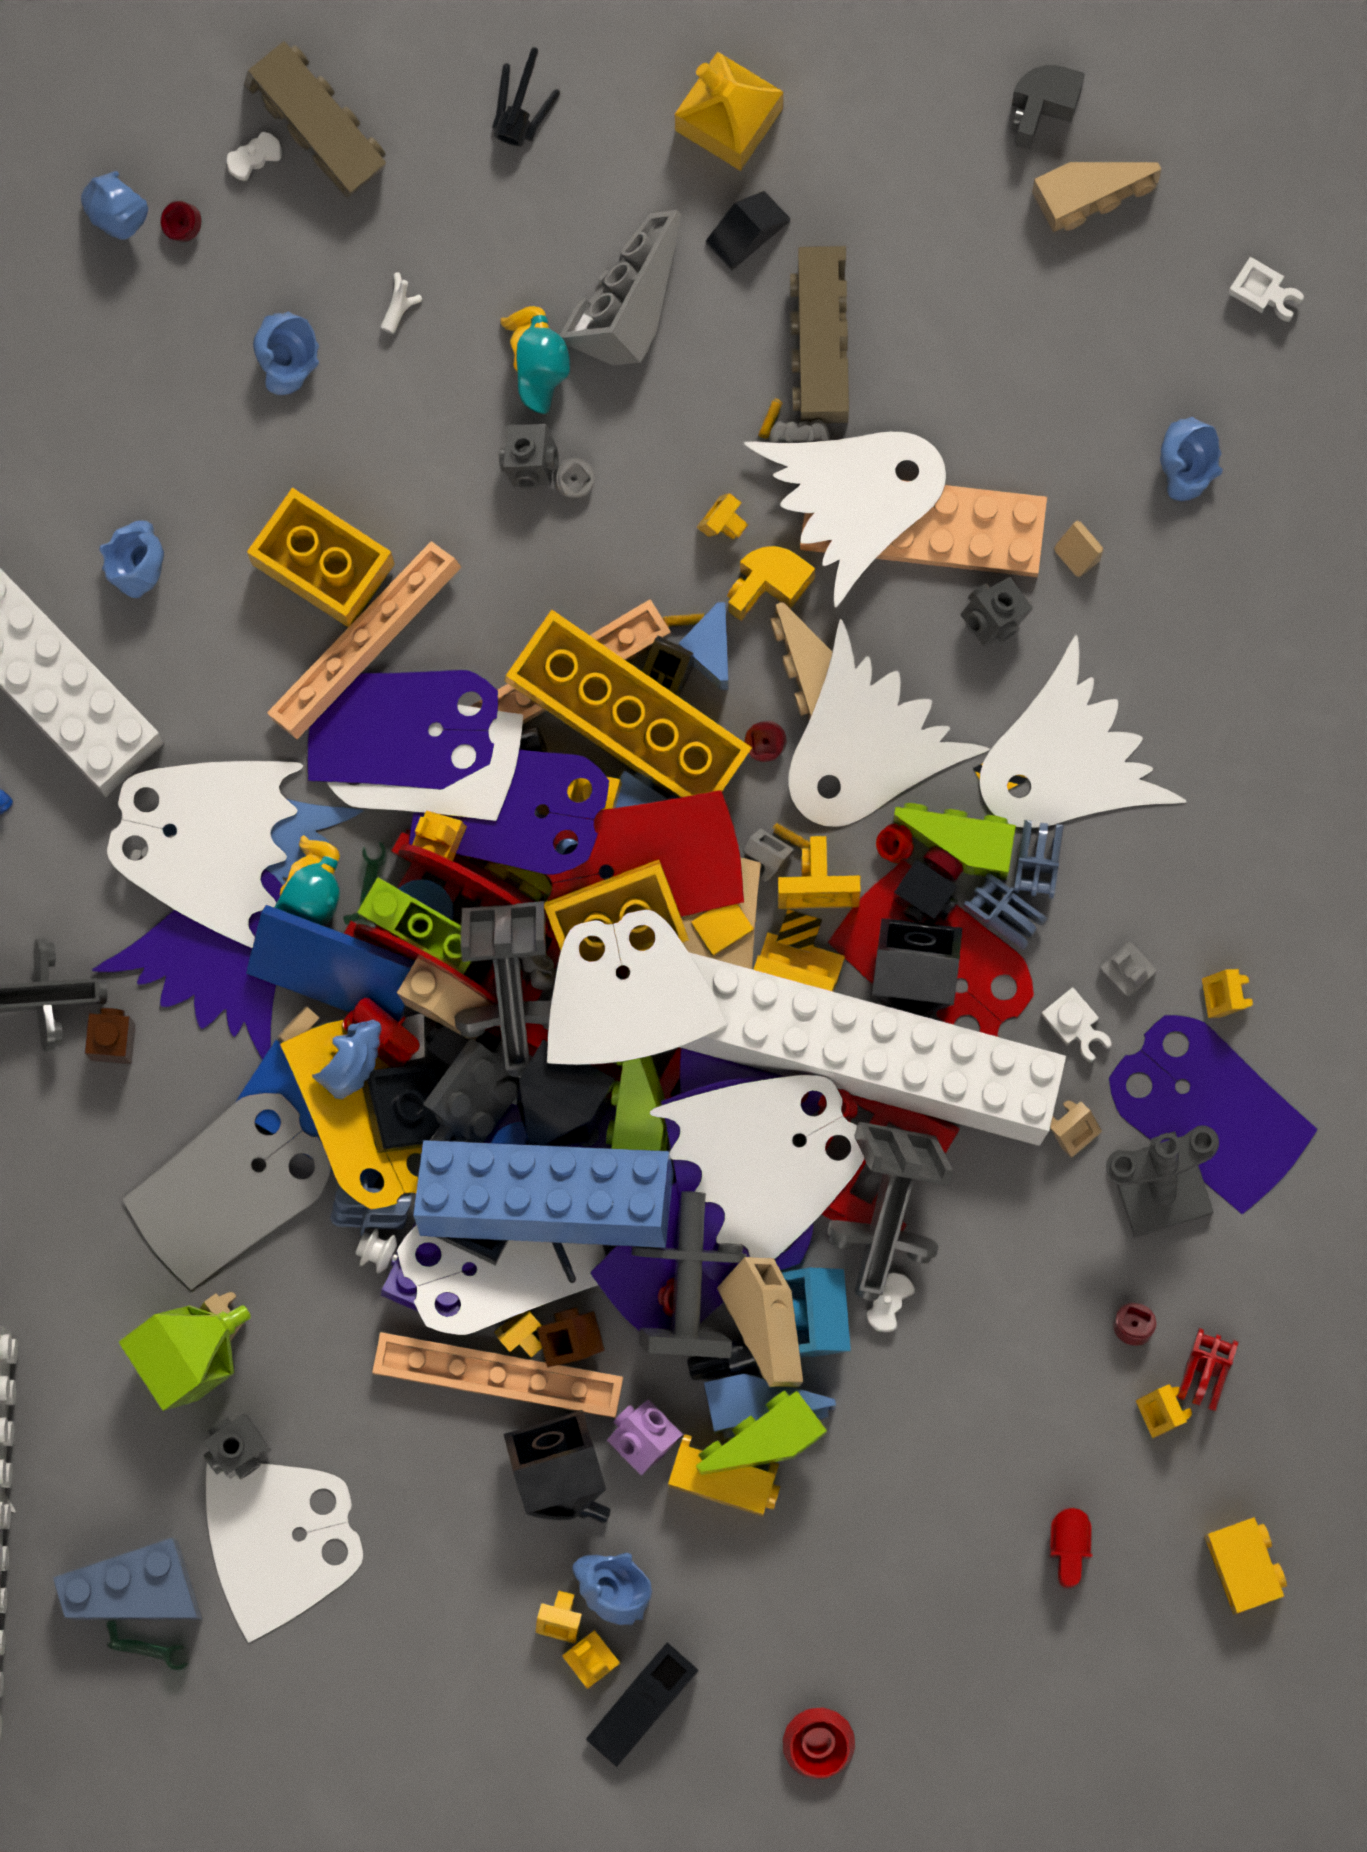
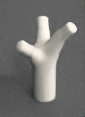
(398, 304)

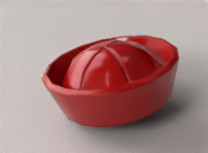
(815, 1730)

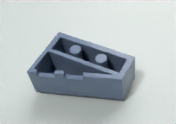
(131, 1586)

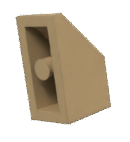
(437, 994)

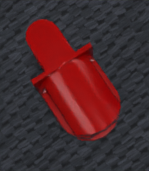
(396, 1042)
(1209, 1365)
(1070, 1544)

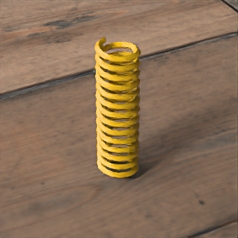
(769, 418)
(683, 620)
(788, 832)

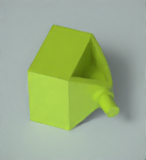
(183, 1352)

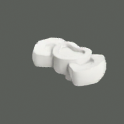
(253, 155)
(883, 1313)

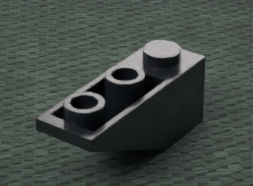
(642, 1704)

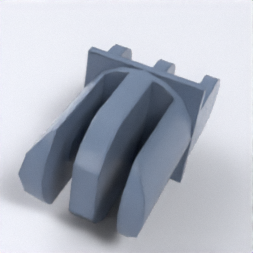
(1038, 862)
(1005, 911)
(350, 1213)

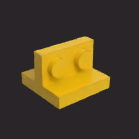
(815, 887)
(815, 969)

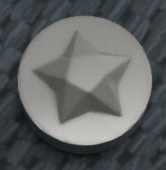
(574, 478)

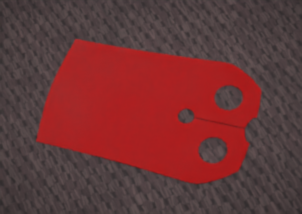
(687, 835)
(981, 954)

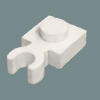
(1261, 287)
(1072, 1020)

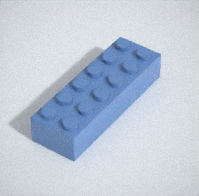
(544, 1193)

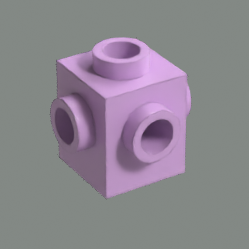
(643, 1436)

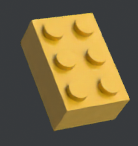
(321, 557)
(611, 900)

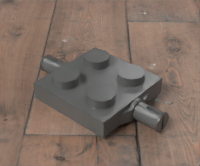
(472, 1094)

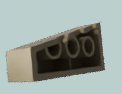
(316, 118)
(821, 333)

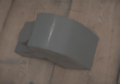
(1044, 91)

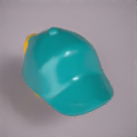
(539, 357)
(311, 883)

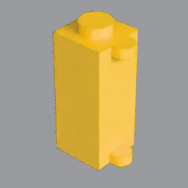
(740, 1488)

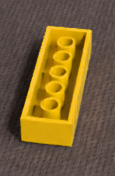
(625, 711)

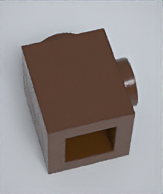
(110, 1036)
(570, 1337)

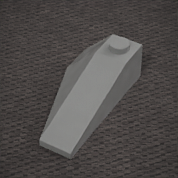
(628, 304)

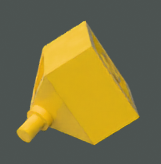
(728, 110)

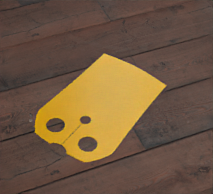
(345, 1122)

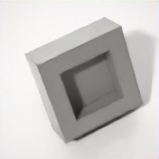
(768, 851)
(1128, 970)

